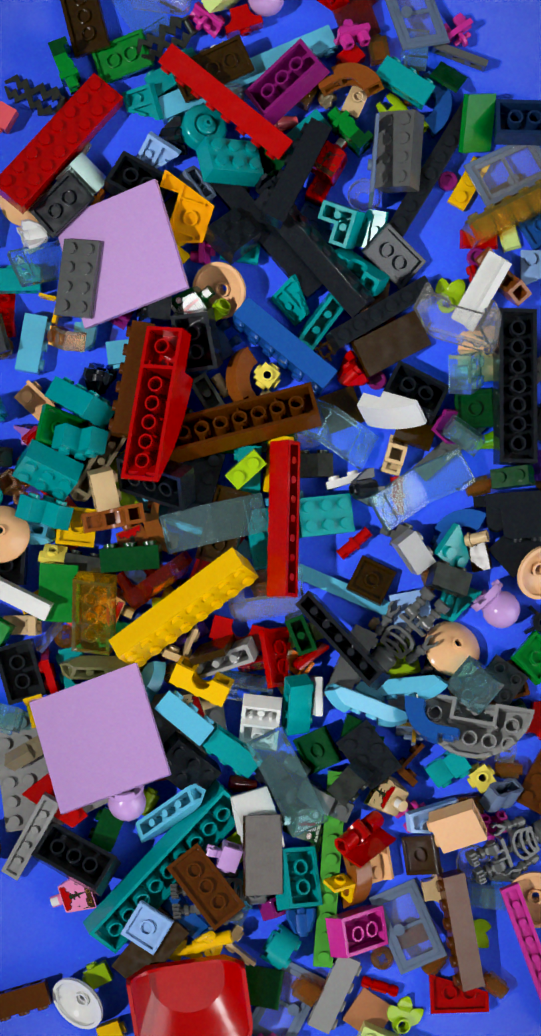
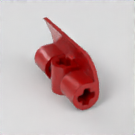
(364, 839)

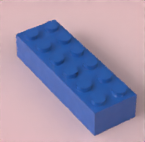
(282, 346)

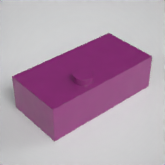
(286, 81)

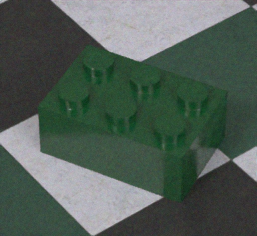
(131, 556)

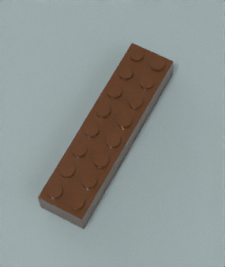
(246, 422)

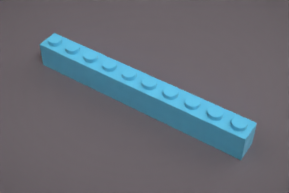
(319, 40)

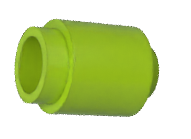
(151, 799)

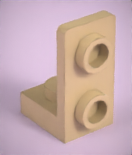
(25, 624)
(173, 652)
(237, 933)

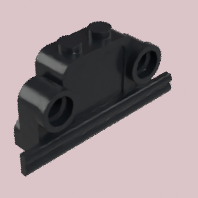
(513, 513)

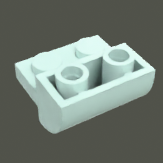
(86, 173)

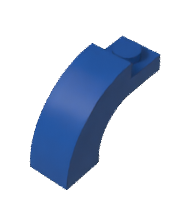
(442, 108)
(465, 518)
(426, 729)
(193, 922)

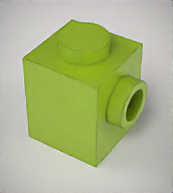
(97, 974)

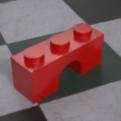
(223, 627)

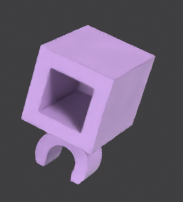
(226, 856)

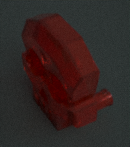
(155, 580)

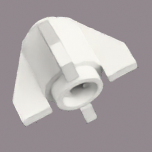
(32, 233)

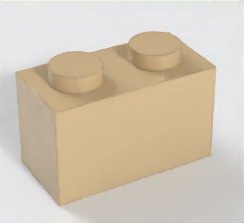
(104, 489)

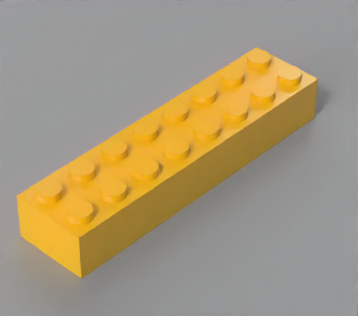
(184, 608)

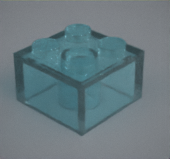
(465, 371)
(474, 685)

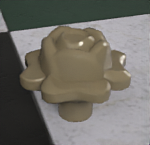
(326, 101)

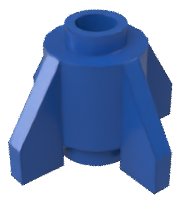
(301, 920)

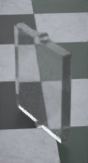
(48, 636)

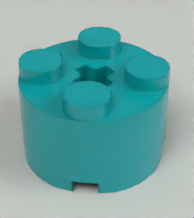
(280, 947)

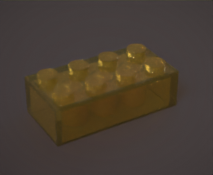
(93, 612)

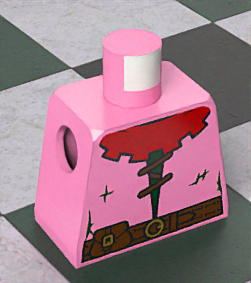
(74, 897)

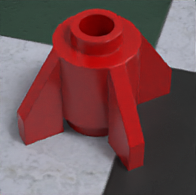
(351, 371)

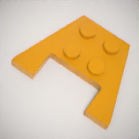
(191, 211)

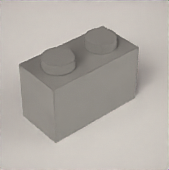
(413, 551)

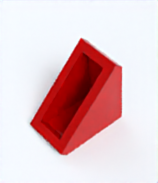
(317, 191)

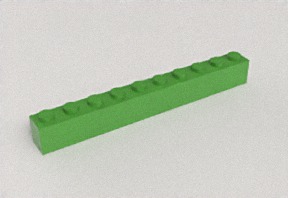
(329, 867)

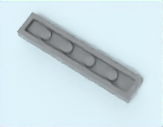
(30, 836)

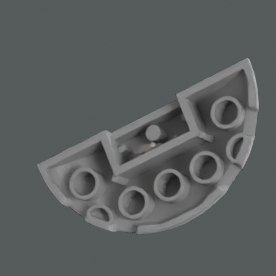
(480, 735)

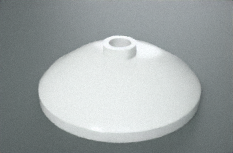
(78, 1003)

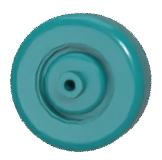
(202, 122)

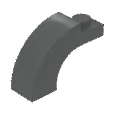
(331, 805)

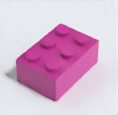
(356, 931)

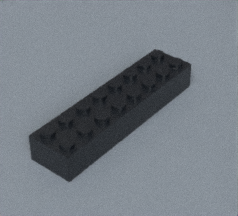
(515, 389)

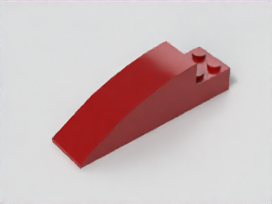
(158, 403)

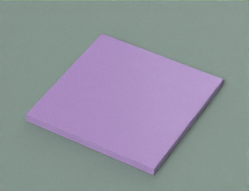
(137, 251)
(99, 738)

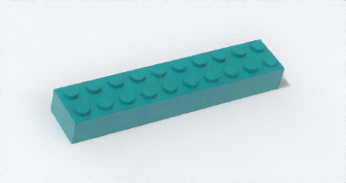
(150, 877)

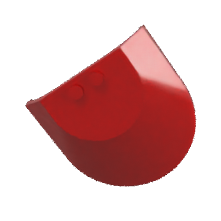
(191, 998)

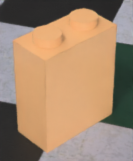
(457, 826)

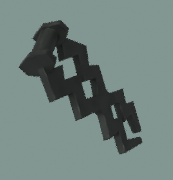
(160, 41)
(30, 92)

